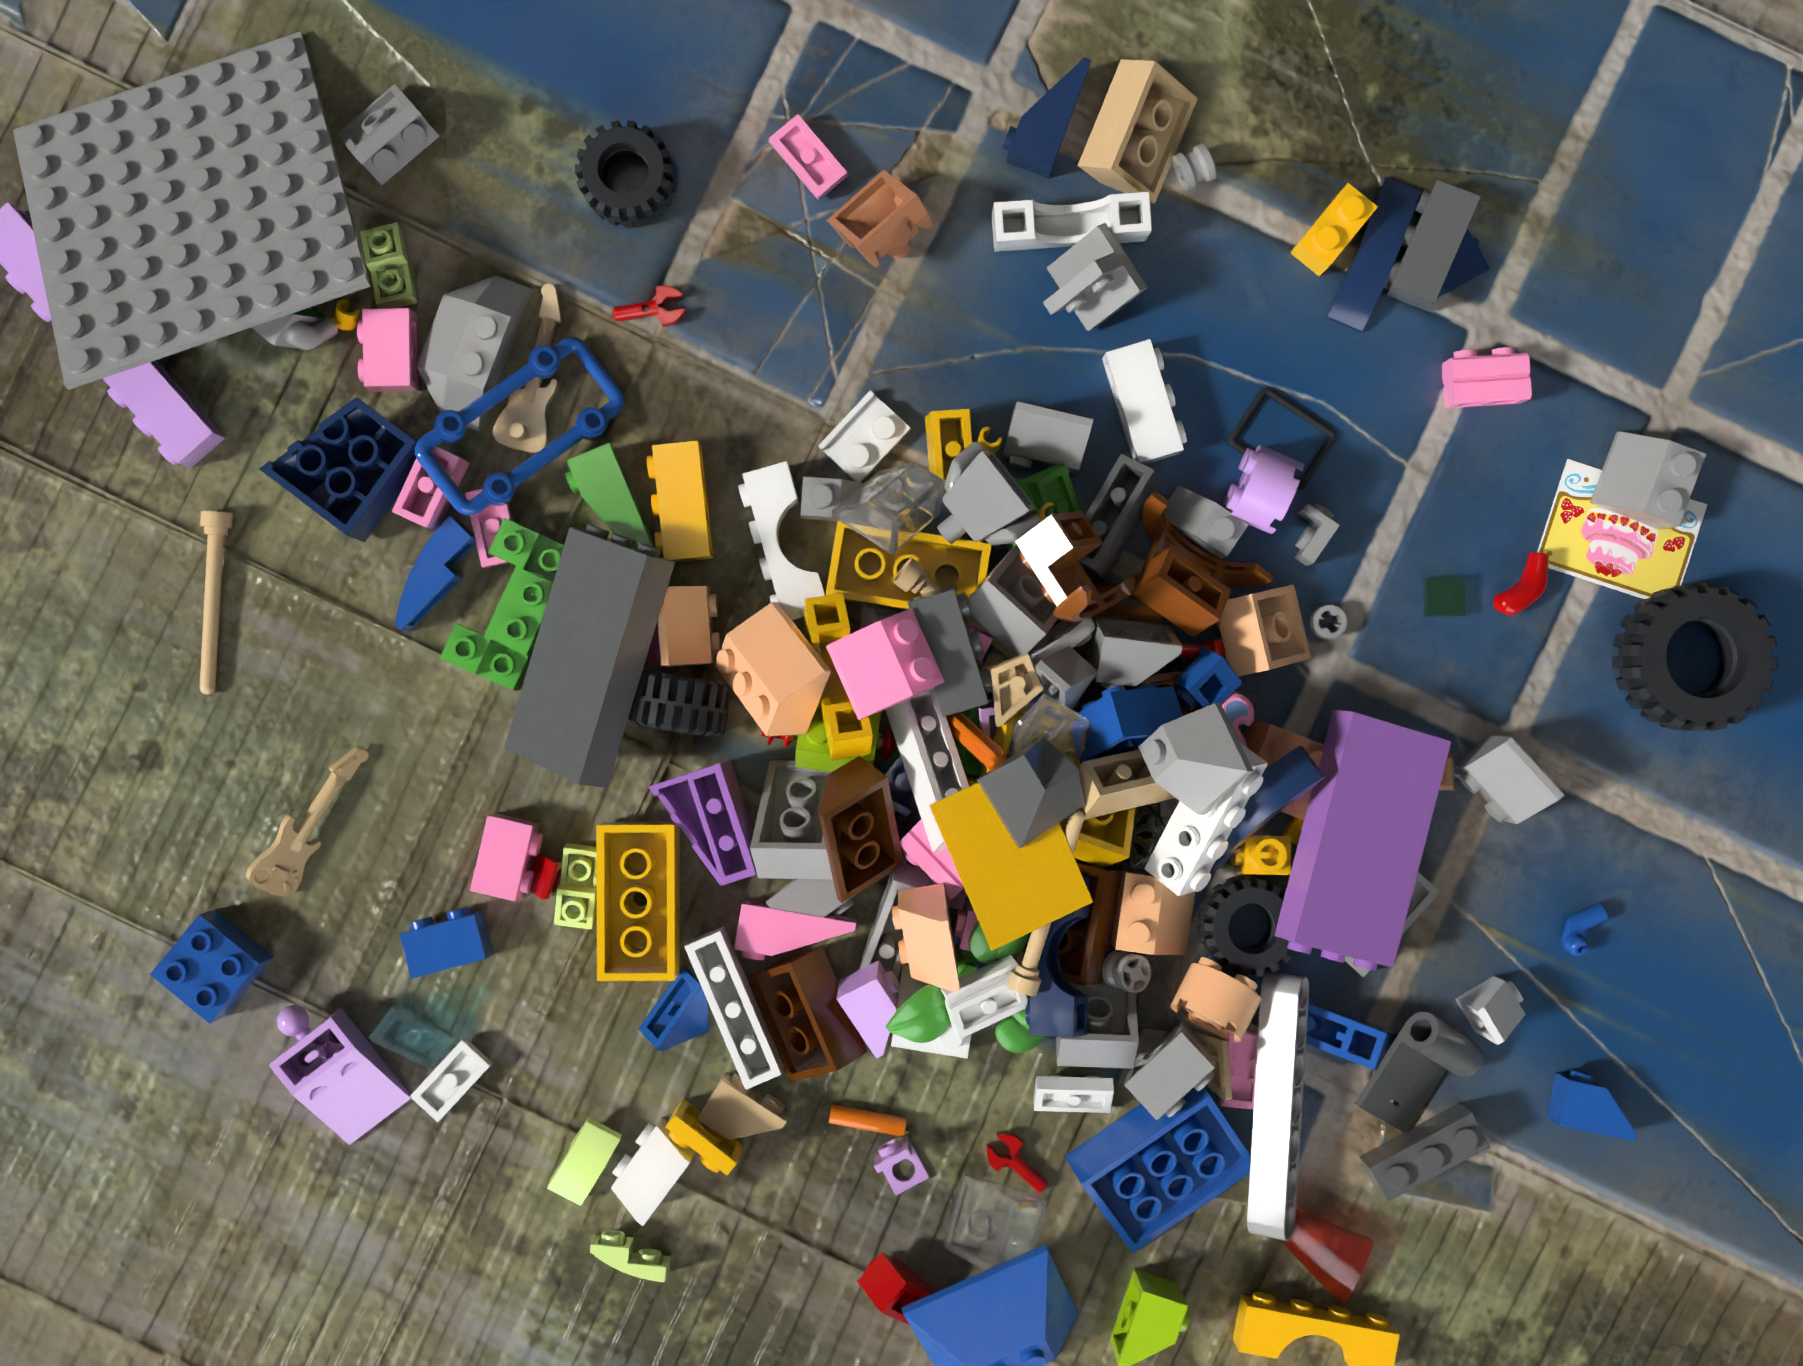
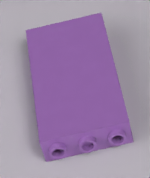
(1362, 840)

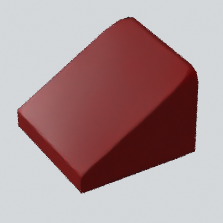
(546, 875)

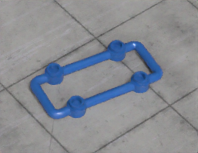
(500, 487)

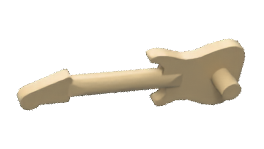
(524, 420)
(283, 864)

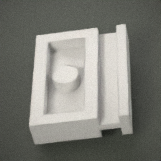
(864, 437)
(983, 998)

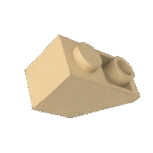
(741, 1112)

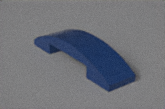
(1374, 255)
(1282, 783)

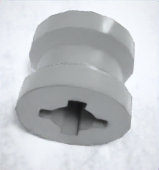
(1194, 167)
(1136, 971)

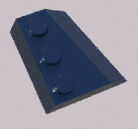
(348, 468)

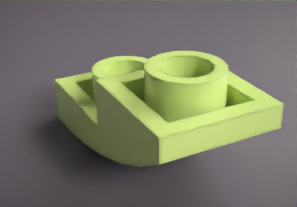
(389, 266)
(578, 887)
(584, 1161)
(617, 1252)

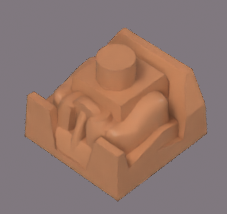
(881, 219)

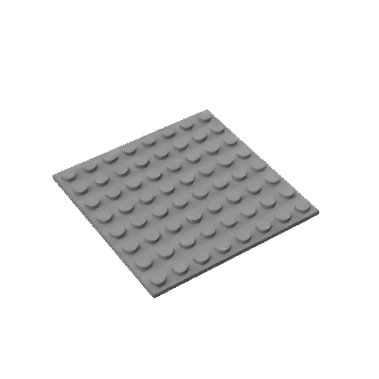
(188, 210)

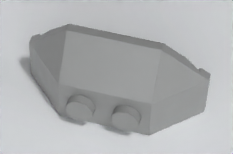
(471, 342)

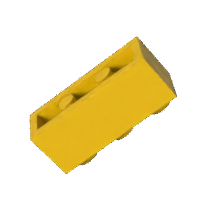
(680, 501)

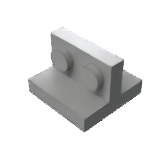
(387, 134)
(1094, 279)

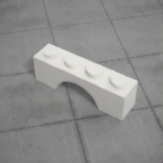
(1039, 226)
(771, 496)

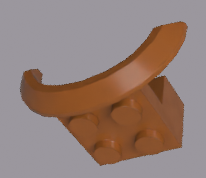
(1054, 553)
(1184, 580)

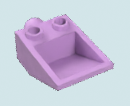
(346, 1081)

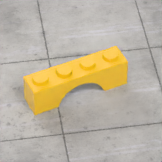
(825, 623)
(1269, 1325)

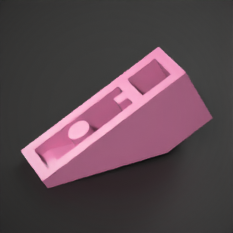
(776, 931)

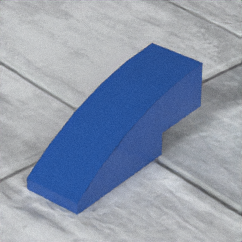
(434, 572)

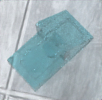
(412, 1036)

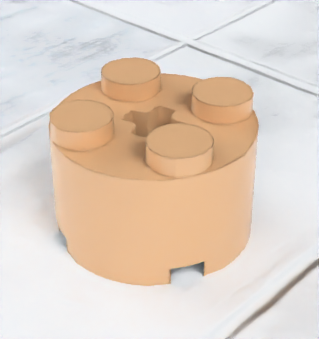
(1217, 1000)

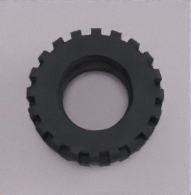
(1743, 657)

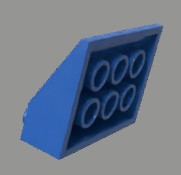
(1160, 1170)

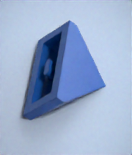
(678, 1013)

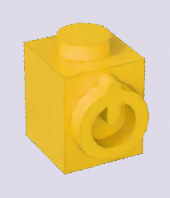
(1264, 856)

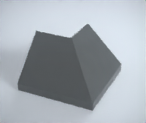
(1033, 790)

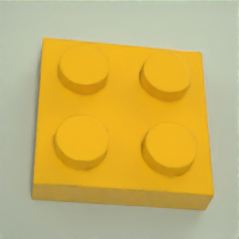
(715, 1150)

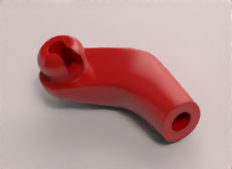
(1527, 589)

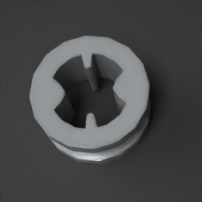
(1324, 633)

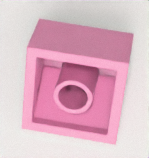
(885, 664)

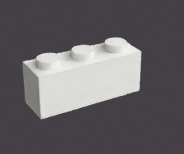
(1144, 402)

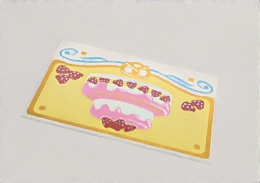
(1611, 547)

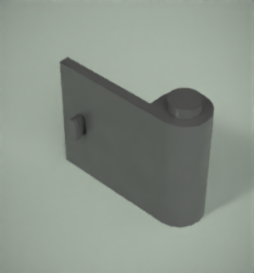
(1415, 1067)

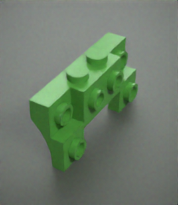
(513, 630)

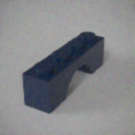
(1058, 1007)

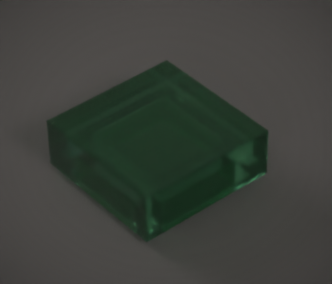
(1444, 597)

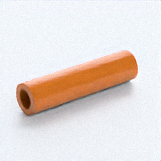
(867, 1120)

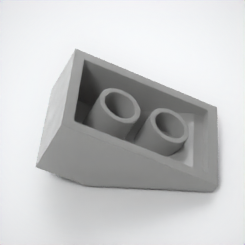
(788, 826)

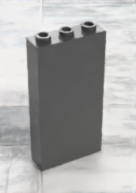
(589, 655)

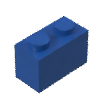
(446, 943)

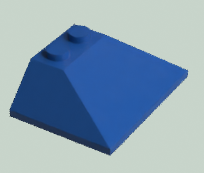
(997, 1317)

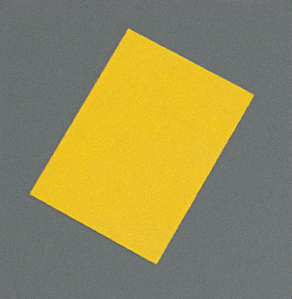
(1008, 885)

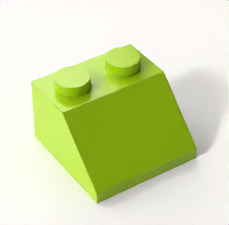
(1148, 1318)

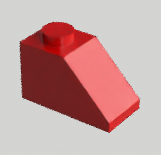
(892, 1286)

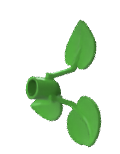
(925, 1012)

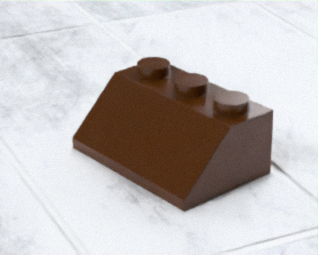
(859, 827)
(1088, 939)
(804, 1015)

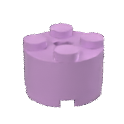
(1263, 488)

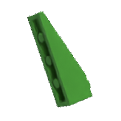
(608, 492)

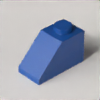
(1587, 1106)

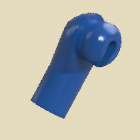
(1577, 926)

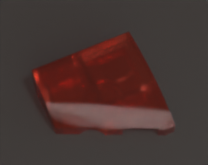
(1329, 1253)

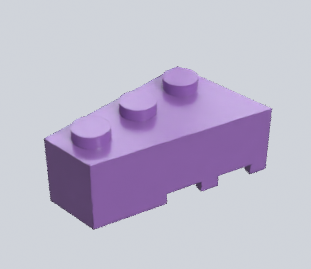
(713, 817)

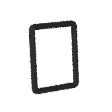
(1296, 410)

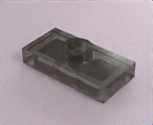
(1155, 1000)

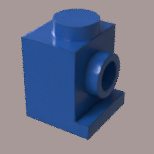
(1206, 681)

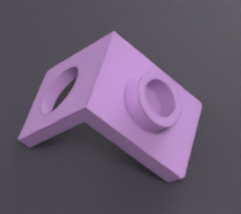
(894, 1152)

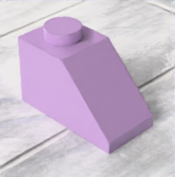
(870, 1002)

